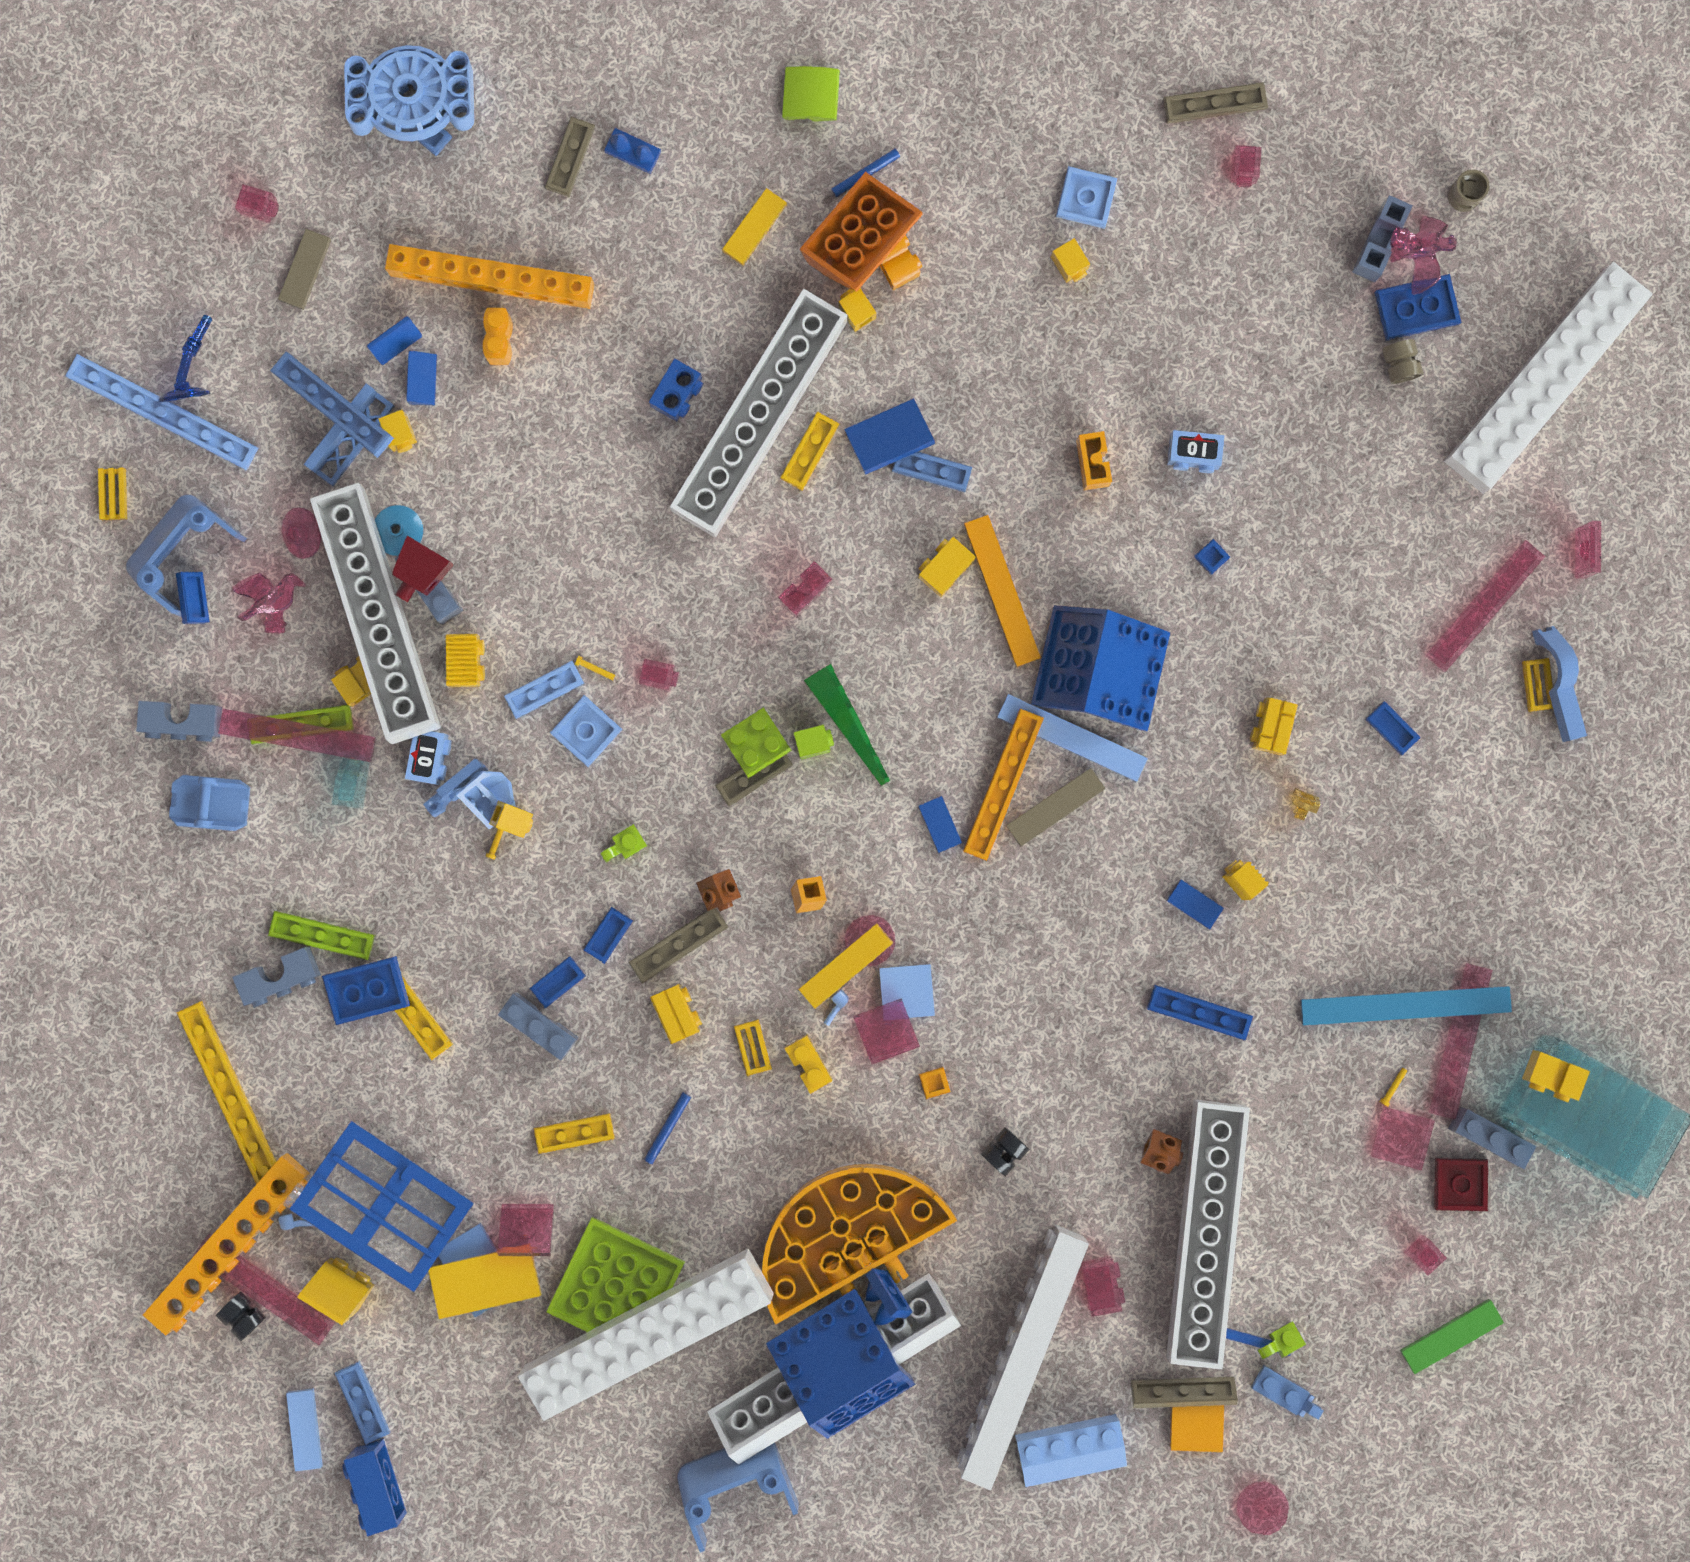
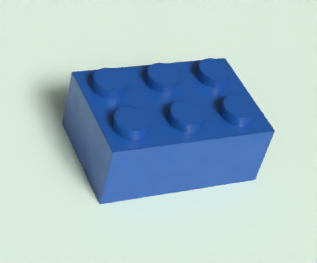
(374, 1487)

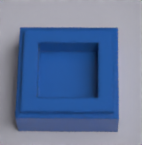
(1212, 556)

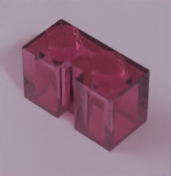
(813, 584)
(1101, 1286)

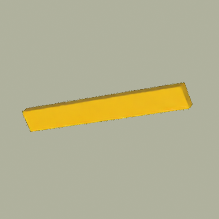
(228, 1091)

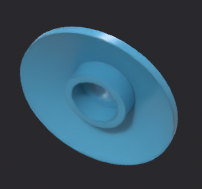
(409, 524)

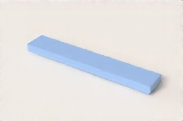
(1078, 740)

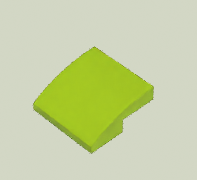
(811, 93)

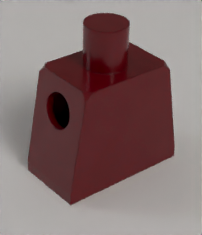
(418, 569)

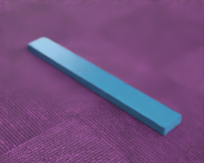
(1406, 1005)

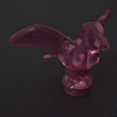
(1422, 249)
(268, 599)

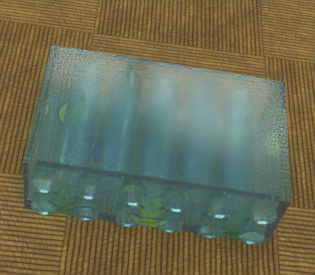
(1612, 1129)

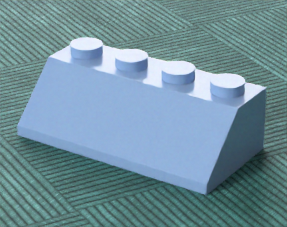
(1071, 1450)

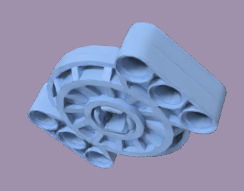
(413, 116)

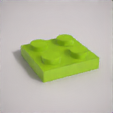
(756, 742)

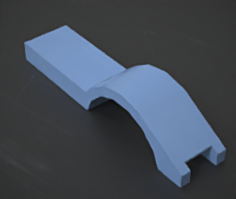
(1563, 694)

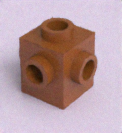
(719, 890)
(1162, 1152)

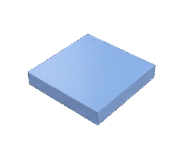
(1086, 197)
(586, 731)
(910, 984)

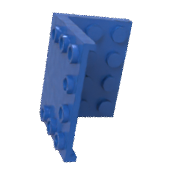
(1101, 665)
(838, 1365)

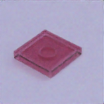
(1588, 550)
(886, 1031)
(1402, 1138)
(526, 1230)

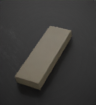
(570, 156)
(304, 269)
(739, 785)

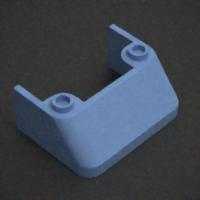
(144, 563)
(719, 1473)

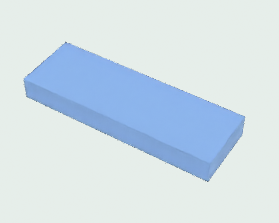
(544, 689)
(304, 1429)

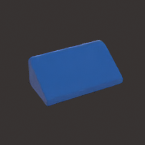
(394, 340)
(421, 378)

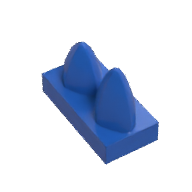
(632, 150)
(884, 1288)

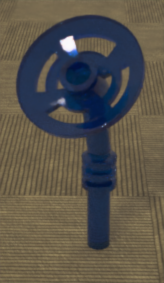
(190, 349)

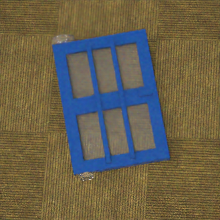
(380, 1206)

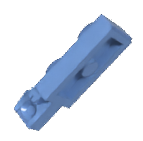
(447, 792)
(1285, 1393)

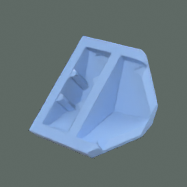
(484, 792)

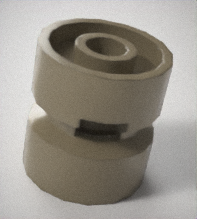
(1468, 190)
(1402, 361)

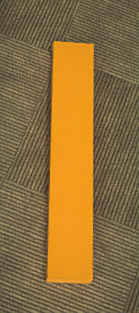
(1002, 591)
(1003, 784)

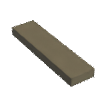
(1215, 103)
(1055, 807)
(678, 944)
(1183, 1392)

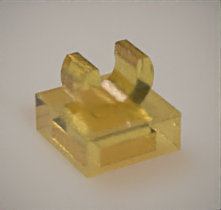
(1304, 802)

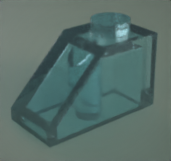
(351, 783)

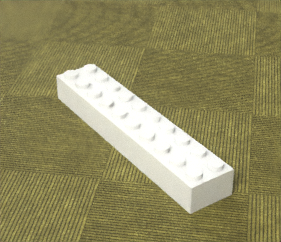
(1548, 377)
(759, 413)
(375, 613)
(1207, 1234)
(646, 1334)
(1022, 1357)
(768, 1408)

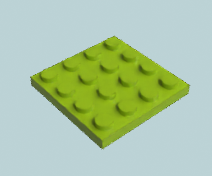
(611, 1276)

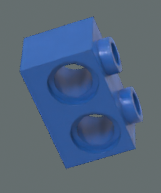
(670, 388)

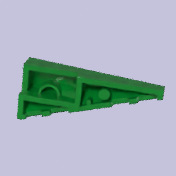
(835, 702)

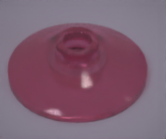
(301, 533)

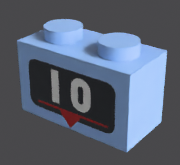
(1195, 451)
(427, 758)

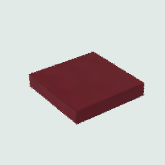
(1461, 1184)

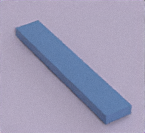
(332, 404)

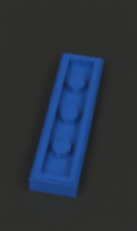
(1199, 1012)

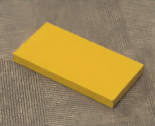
(483, 1283)

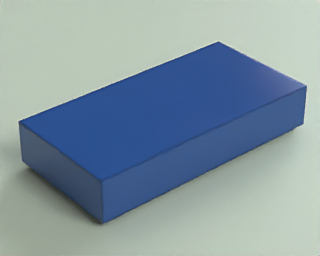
(192, 597)
(1392, 728)
(940, 824)
(1195, 904)
(608, 935)
(557, 982)

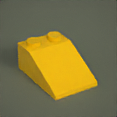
(337, 1290)

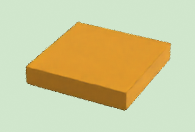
(1197, 1428)

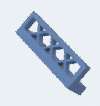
(336, 436)

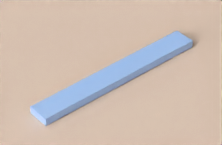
(162, 413)

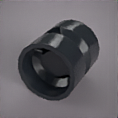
(1011, 1144)
(240, 1316)

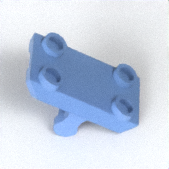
(209, 803)

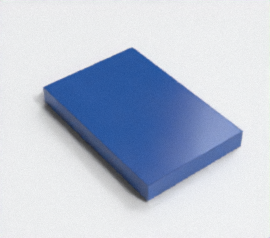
(1411, 314)
(889, 436)
(366, 990)

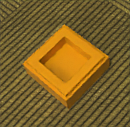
(934, 1082)

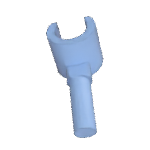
(840, 1000)
(286, 1222)

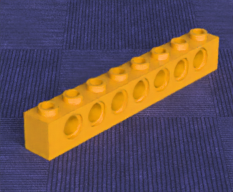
(489, 276)
(161, 1311)

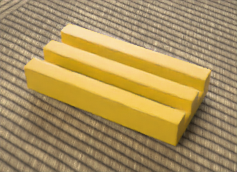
(112, 499)
(1529, 687)
(758, 1069)

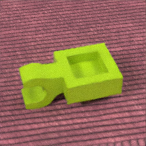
(626, 842)
(1284, 1340)

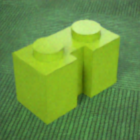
(813, 741)

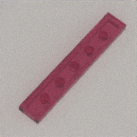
(1485, 606)
(297, 735)
(1458, 1049)
(276, 1298)

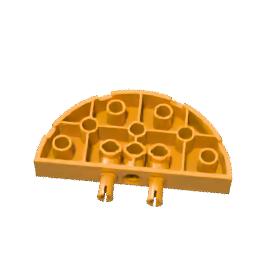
(845, 1228)

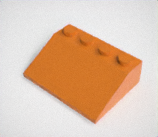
(860, 232)

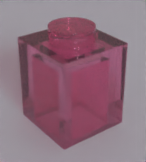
(1245, 165)
(257, 204)
(658, 675)
(1425, 1255)

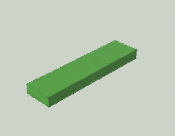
(1452, 1336)

